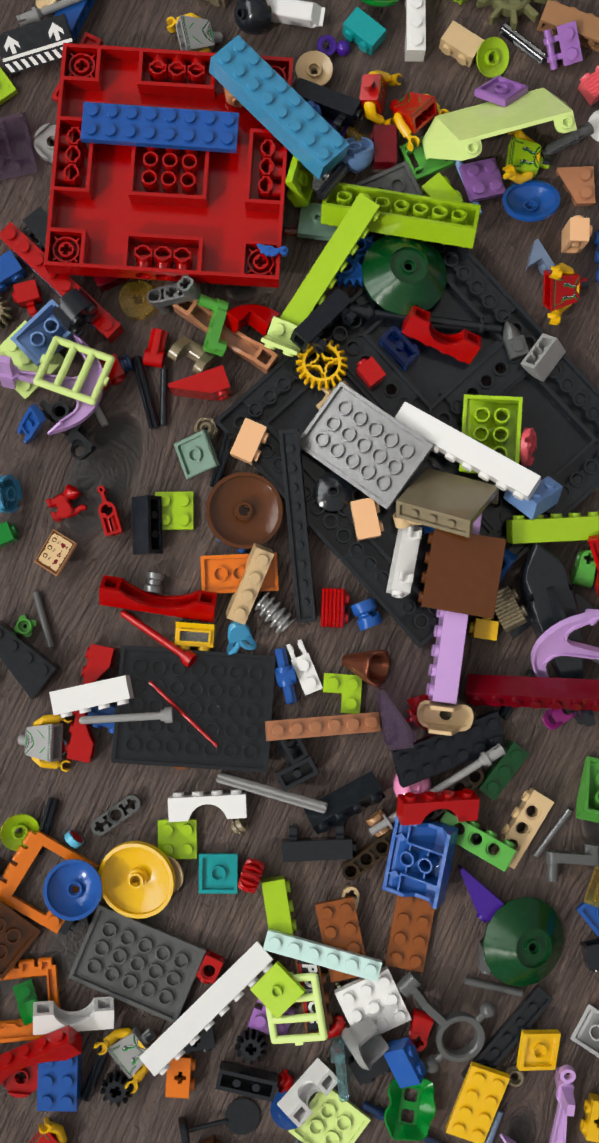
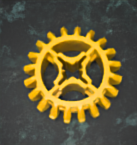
(314, 366)

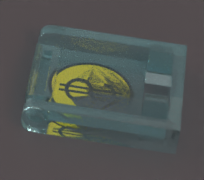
(338, 1058)

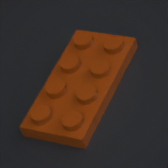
(340, 929)
(409, 934)

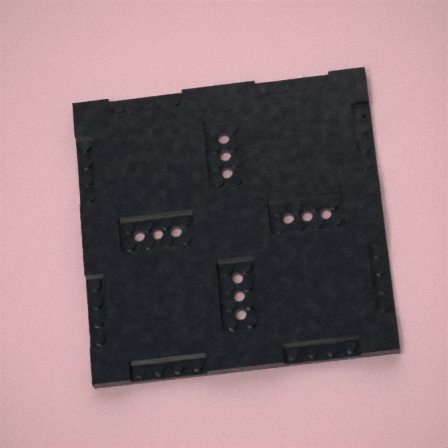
(559, 410)

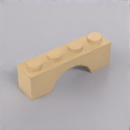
(254, 574)

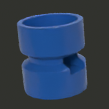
(366, 614)

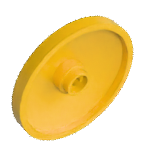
(137, 879)

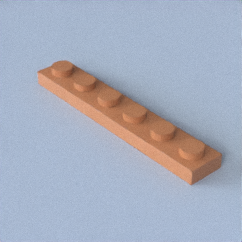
(322, 726)

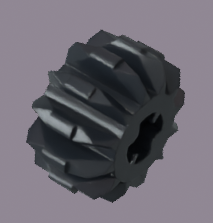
(244, 1048)
(116, 1095)

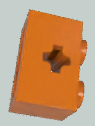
(177, 1085)

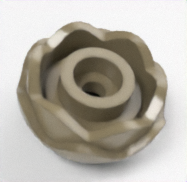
(208, 423)

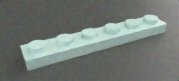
(322, 955)

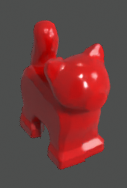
(64, 505)

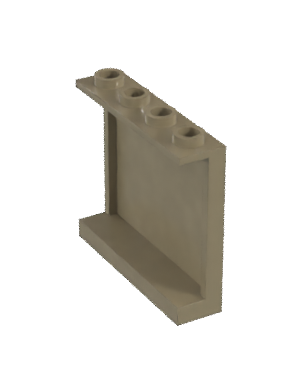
(445, 501)

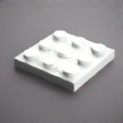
(375, 1000)

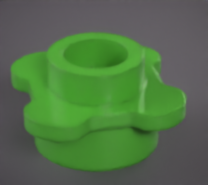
(19, 628)

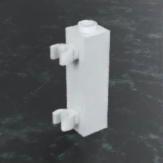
(404, 561)

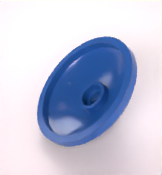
(531, 201)
(59, 891)

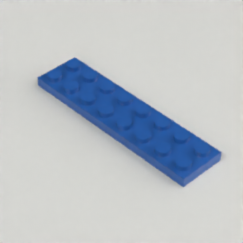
(160, 127)

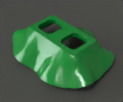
(423, 1108)

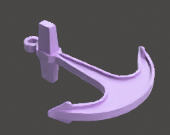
(10, 374)
(555, 642)
(565, 1106)

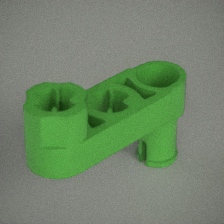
(219, 307)

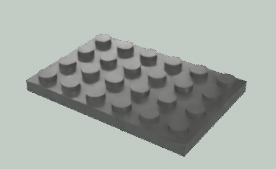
(137, 963)

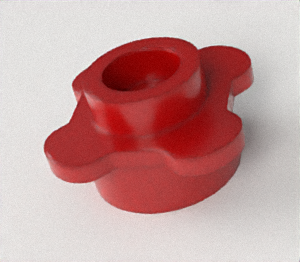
(285, 1081)

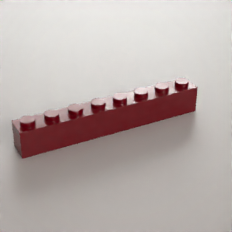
(533, 692)

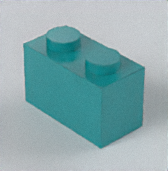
(363, 31)

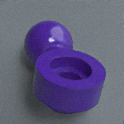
(342, 47)

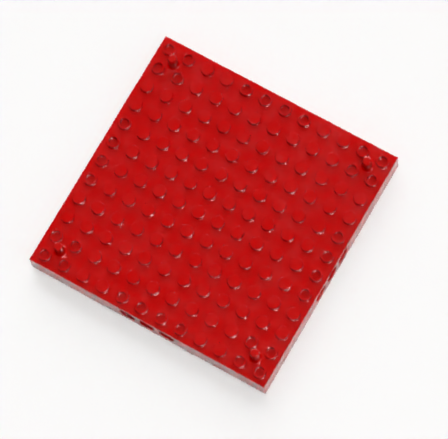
(161, 208)

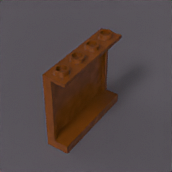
(462, 573)

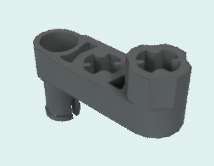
(185, 290)
(556, 857)

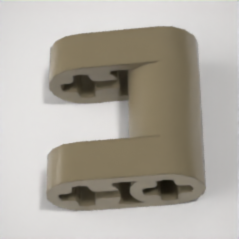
(194, 351)

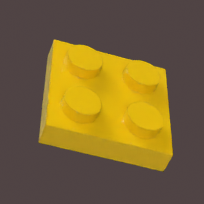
(538, 1050)

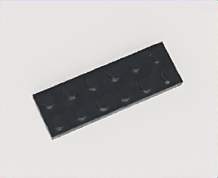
(443, 752)

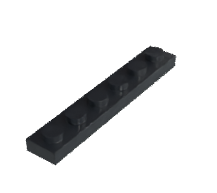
(510, 1031)

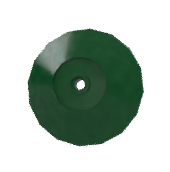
(399, 288)
(513, 931)

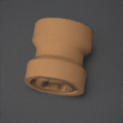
(376, 818)

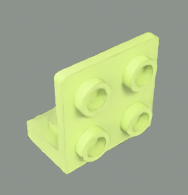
(279, 337)

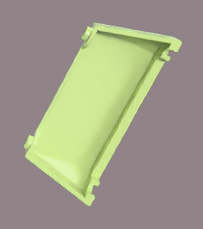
(460, 132)

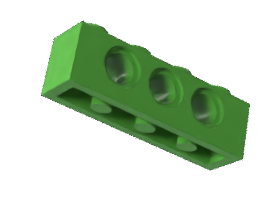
(501, 860)

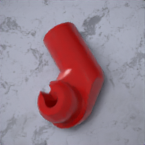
(337, 1027)

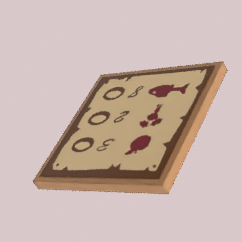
(55, 553)

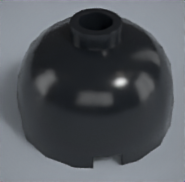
(252, 16)

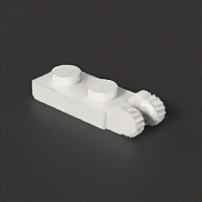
(305, 670)

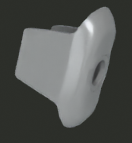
(364, 1050)

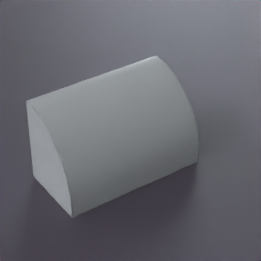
(543, 357)

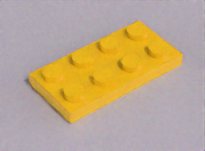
(477, 1103)

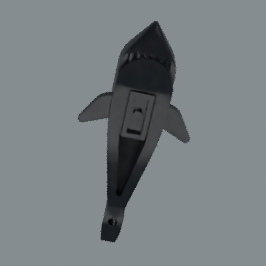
(548, 600)

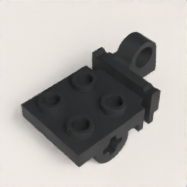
(75, 435)

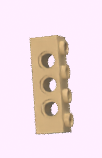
(532, 823)

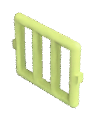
(73, 348)
(319, 1016)

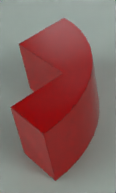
(255, 315)

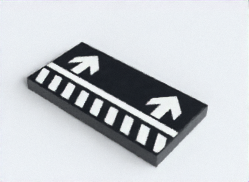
(34, 43)

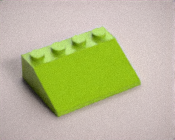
(494, 423)

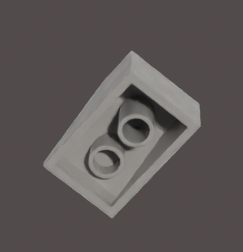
(587, 1030)

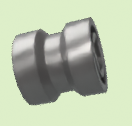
(154, 582)

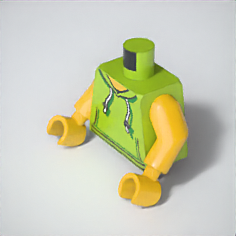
(523, 158)

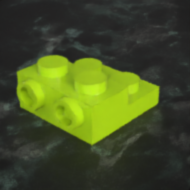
(300, 183)

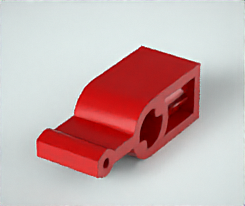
(111, 523)

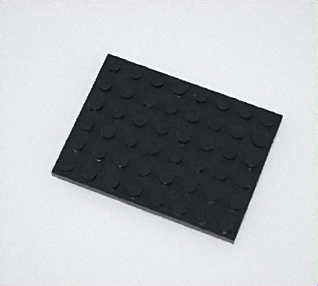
(219, 692)

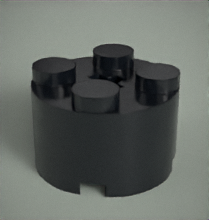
(75, 310)

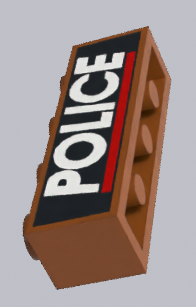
(309, 1007)

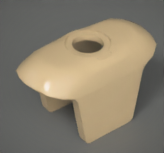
(429, 716)

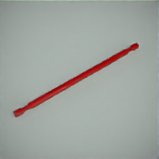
(183, 713)

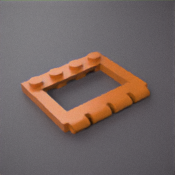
(15, 873)
(14, 1029)

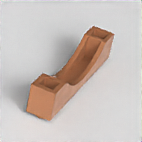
(242, 345)

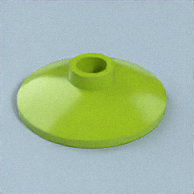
(498, 57)
(13, 839)

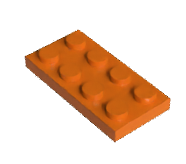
(225, 572)

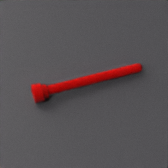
(187, 657)

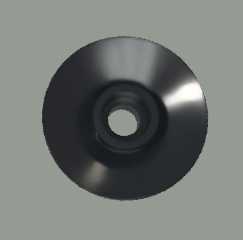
(326, 499)

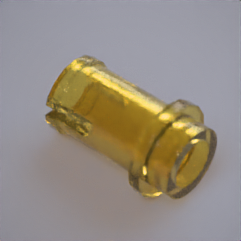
(352, 132)

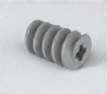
(274, 613)

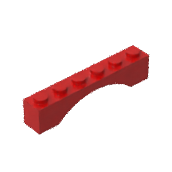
(121, 594)
(82, 740)
(55, 1046)

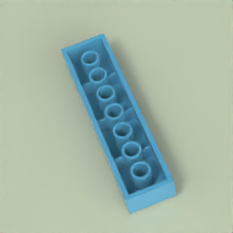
(278, 107)

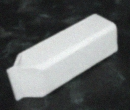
(297, 13)

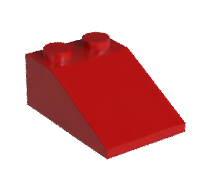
(205, 385)

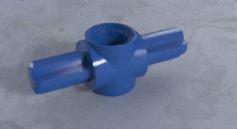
(285, 676)

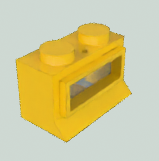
(195, 635)

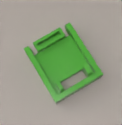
(425, 167)

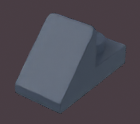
(539, 256)

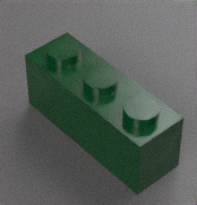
(503, 770)

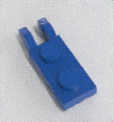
(31, 423)

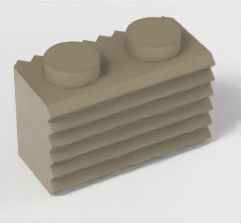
(508, 609)

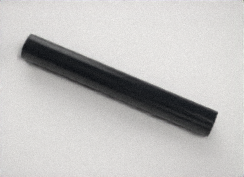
(163, 396)

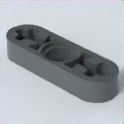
(108, 827)

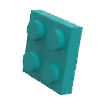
(218, 873)

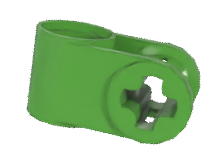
(583, 571)

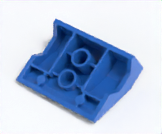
(420, 860)

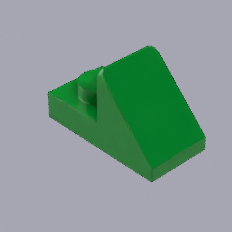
(25, 996)

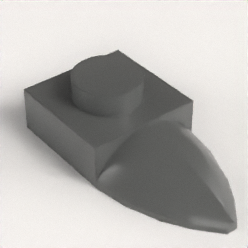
(514, 341)

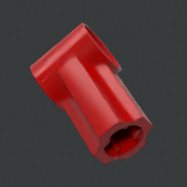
(155, 354)

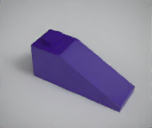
(483, 899)

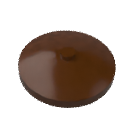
(244, 510)

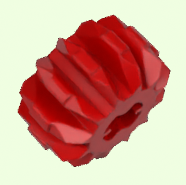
(251, 875)

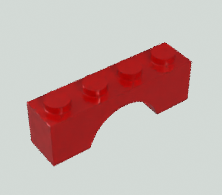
(460, 345)
(414, 807)

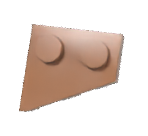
(579, 184)

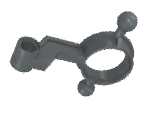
(409, 986)

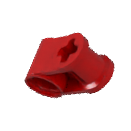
(420, 1026)

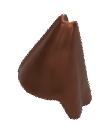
(369, 665)

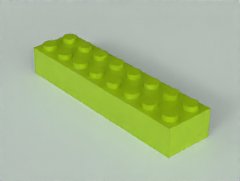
(408, 215)

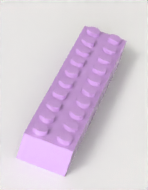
(448, 651)

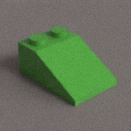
(588, 795)

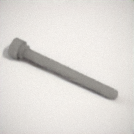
(164, 715)

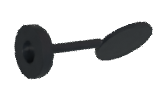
(240, 1116)

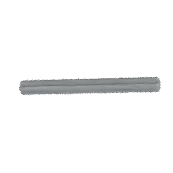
(271, 792)

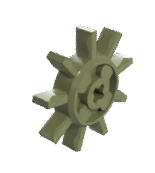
(511, 9)

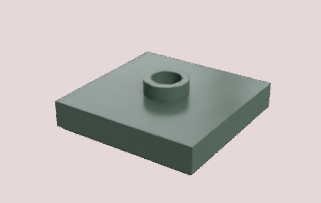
(311, 226)
(196, 454)

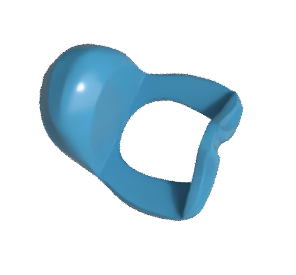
(238, 635)

